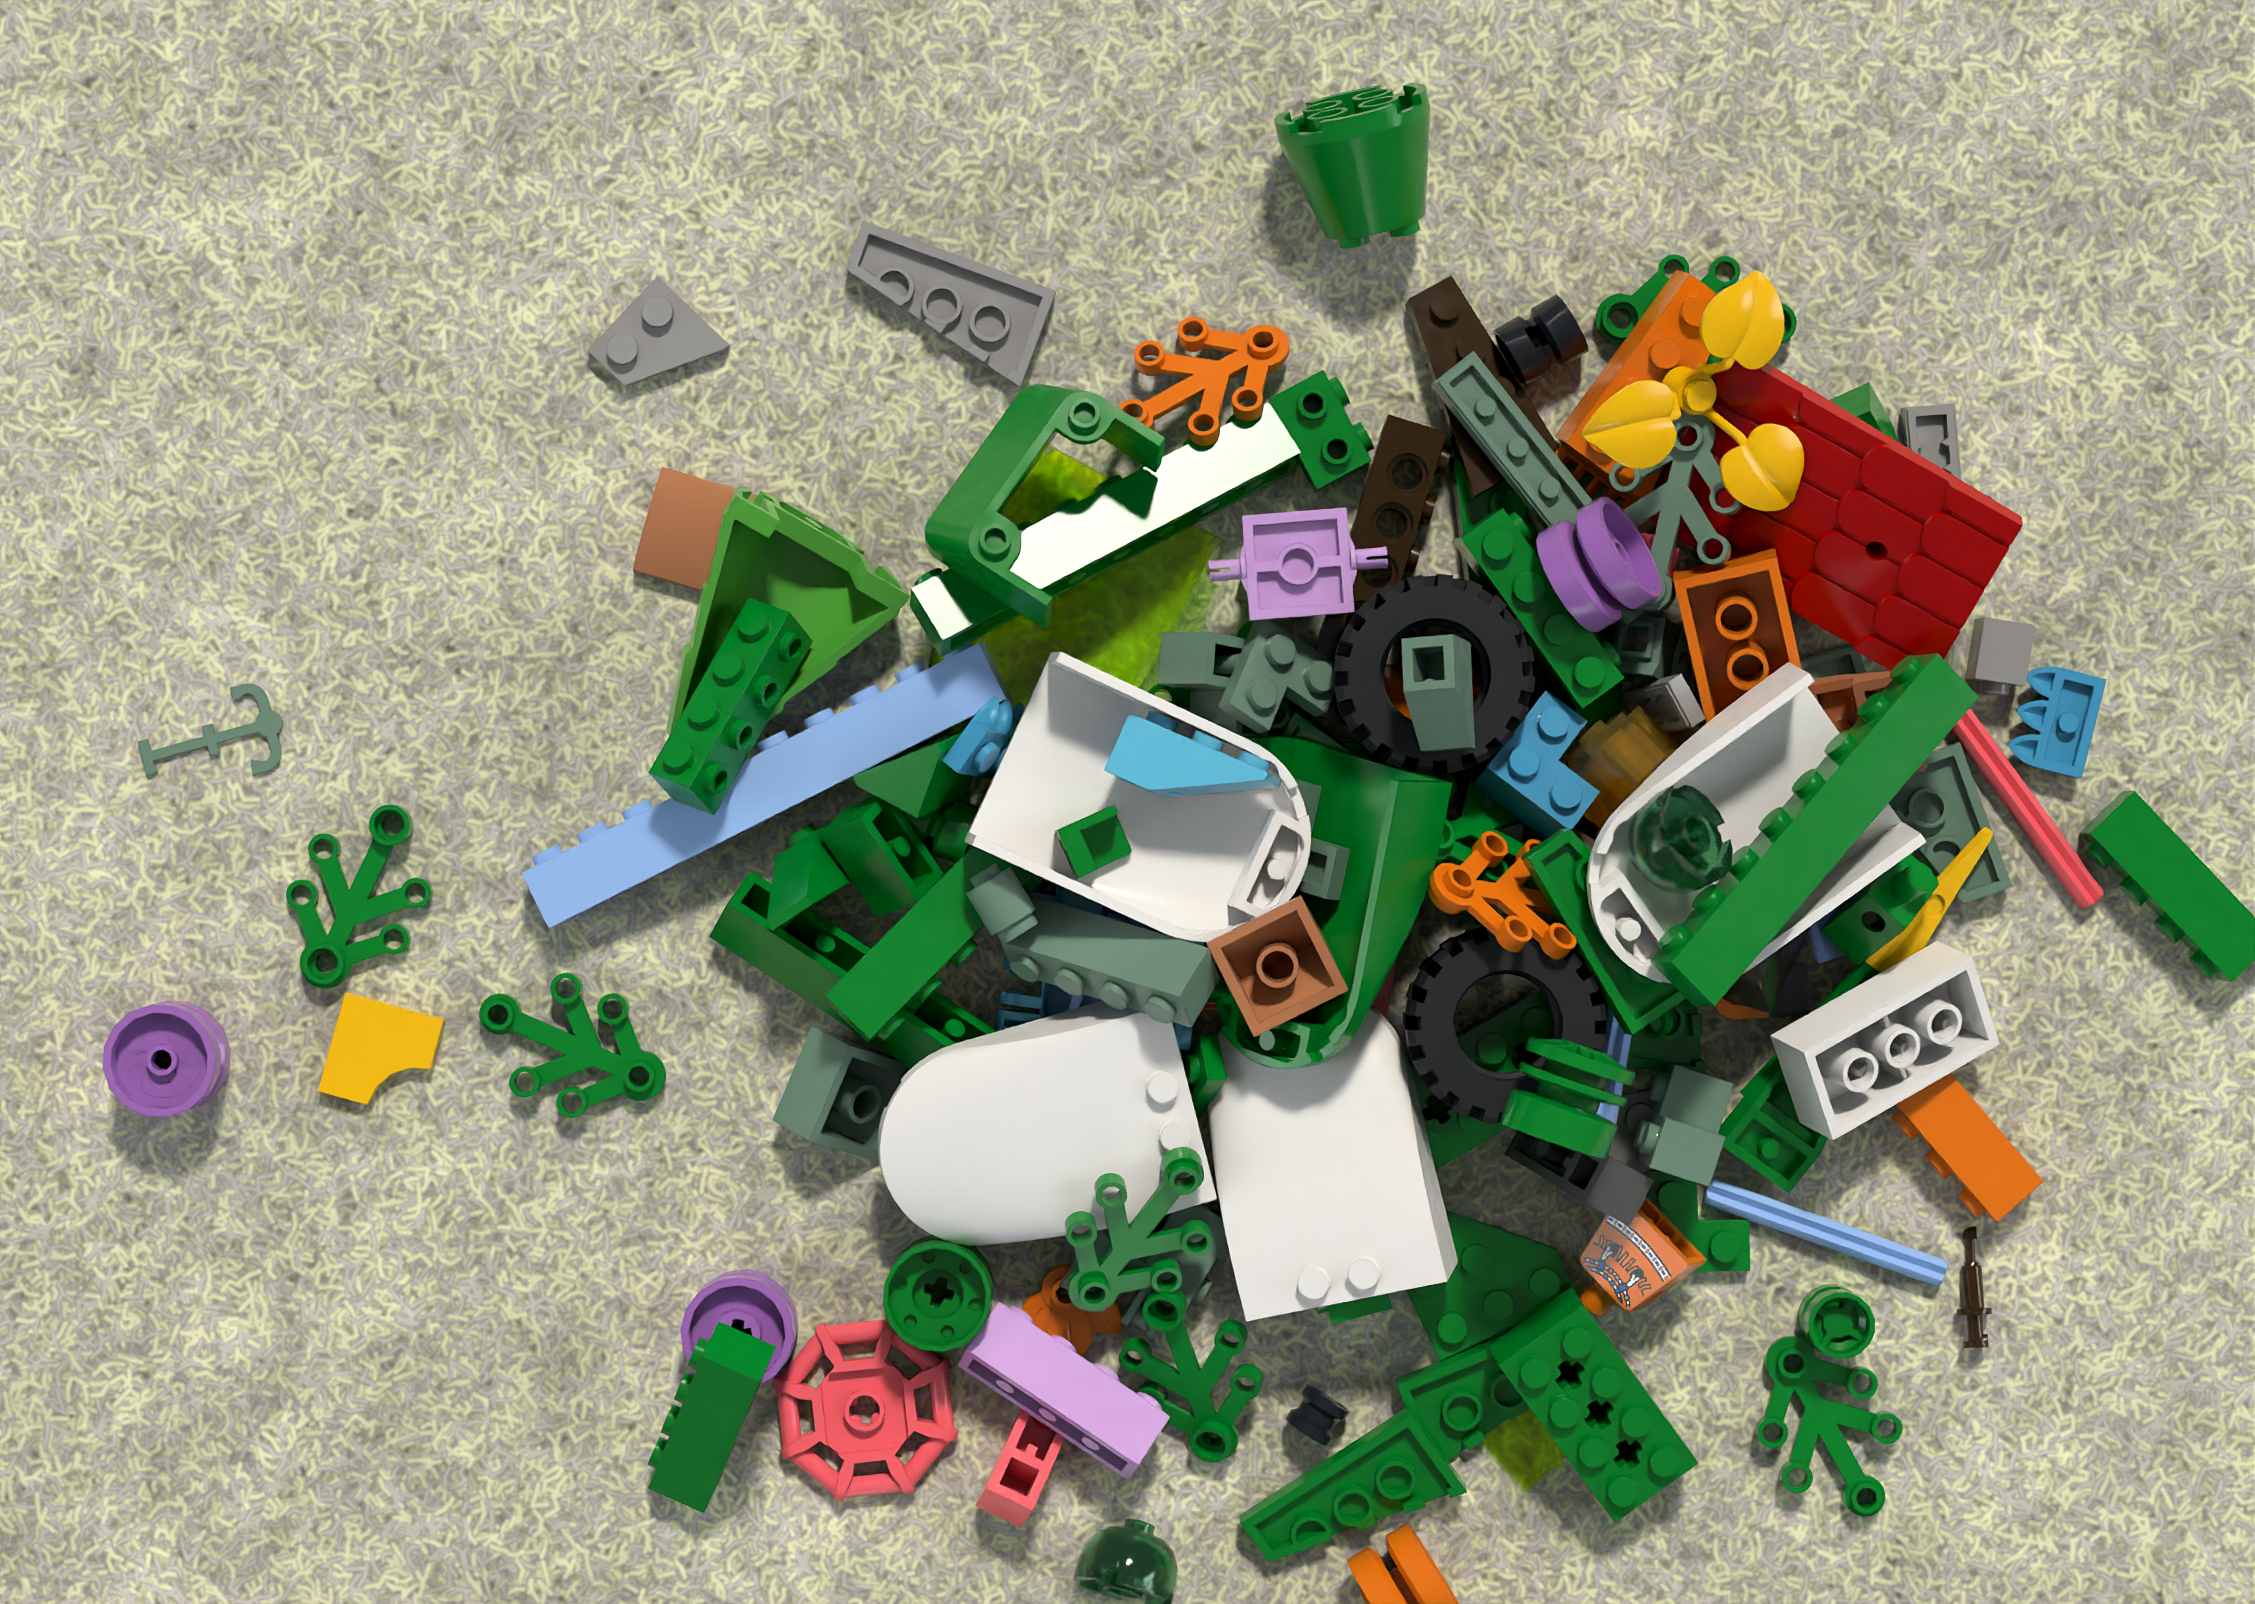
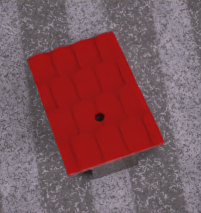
(1876, 533)

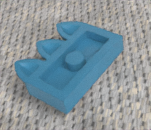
(2061, 720)
(985, 739)

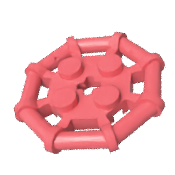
(845, 1431)

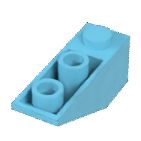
(1175, 766)

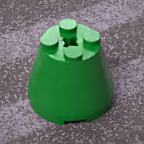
(1362, 160)

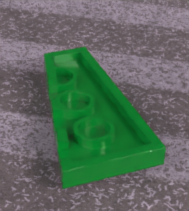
(1371, 1478)

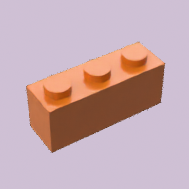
(1967, 1147)

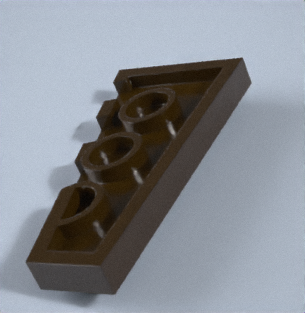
(1445, 335)

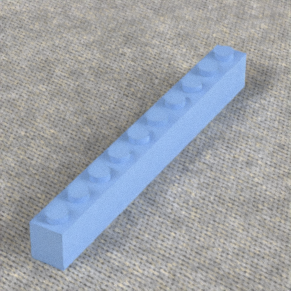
(767, 784)

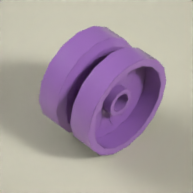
(1599, 564)
(140, 1042)
(749, 1298)

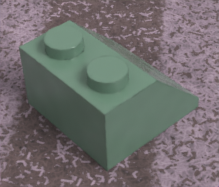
(839, 1093)

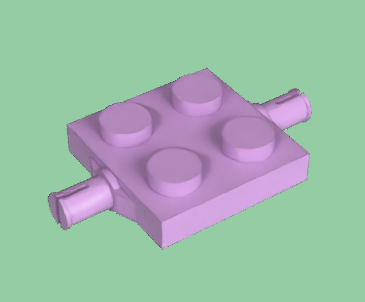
(1297, 564)

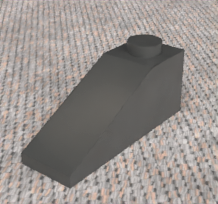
(1597, 1182)

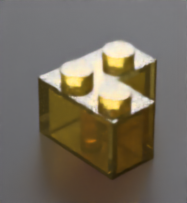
(1619, 759)

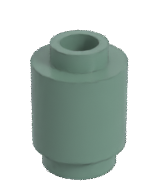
(1002, 903)

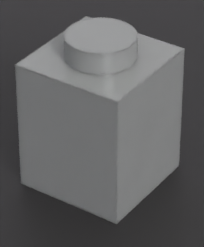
(1999, 654)

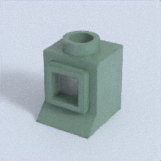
(1646, 646)

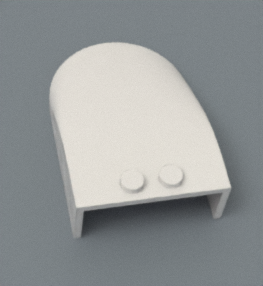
(1746, 769)
(1193, 860)
(1023, 1121)
(1327, 1177)

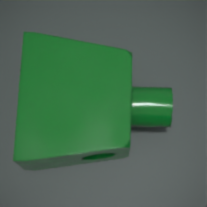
(1896, 900)

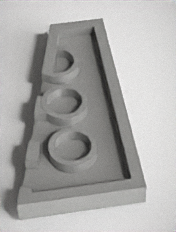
(964, 301)

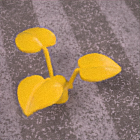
(1637, 425)

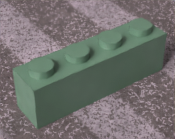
(1114, 962)

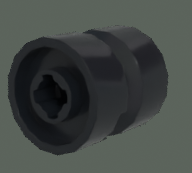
(1555, 329)

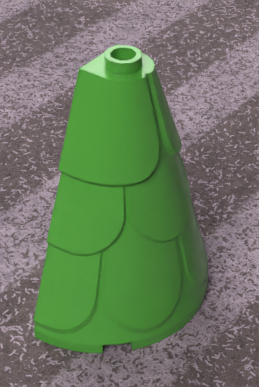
(794, 564)

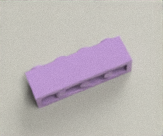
(1064, 1389)

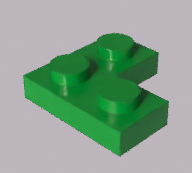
(1720, 1241)

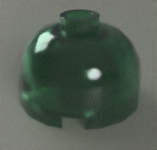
(1678, 841)
(1128, 1564)

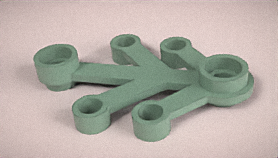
(1676, 501)

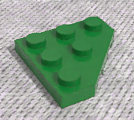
(1492, 1288)

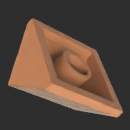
(1277, 965)

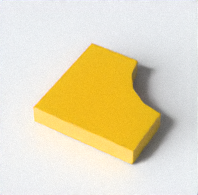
(375, 1042)

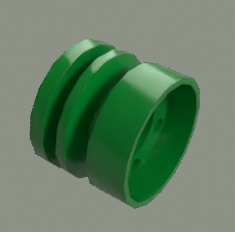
(1568, 1097)
(934, 1323)

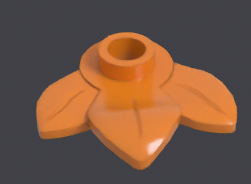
(1061, 1317)

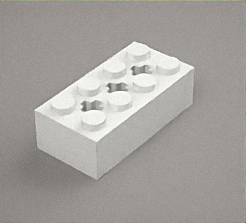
(1885, 1040)

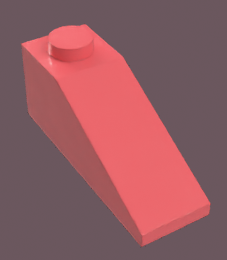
(1020, 1470)

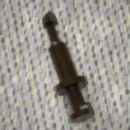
(1973, 1294)

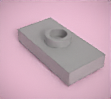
(1933, 435)
(1665, 701)

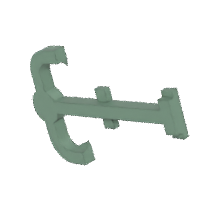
(267, 724)

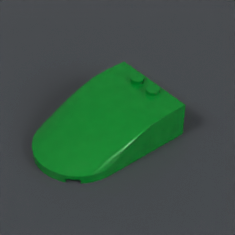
(1394, 836)

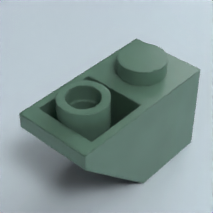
(1439, 691)

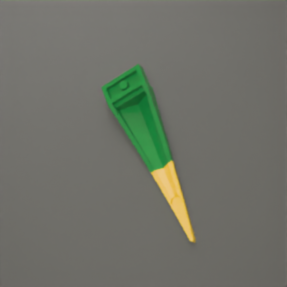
(1764, 1123)

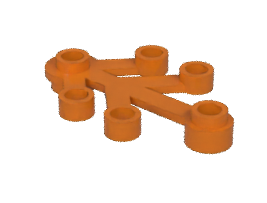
(1210, 376)
(1456, 889)

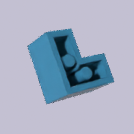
(1528, 774)

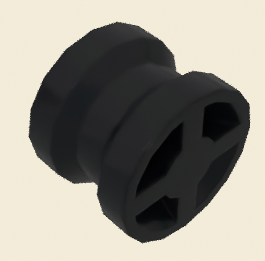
(1317, 1415)

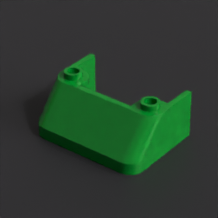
(968, 524)

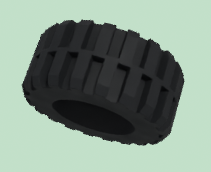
(1447, 604)
(1434, 1003)

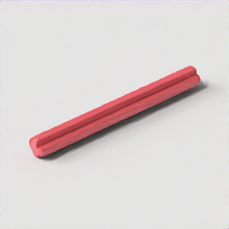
(2027, 810)

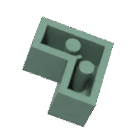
(1204, 666)
(1684, 1124)

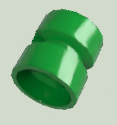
(945, 830)
(1836, 1321)

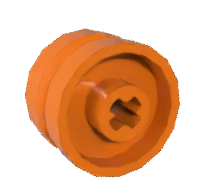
(1411, 1582)

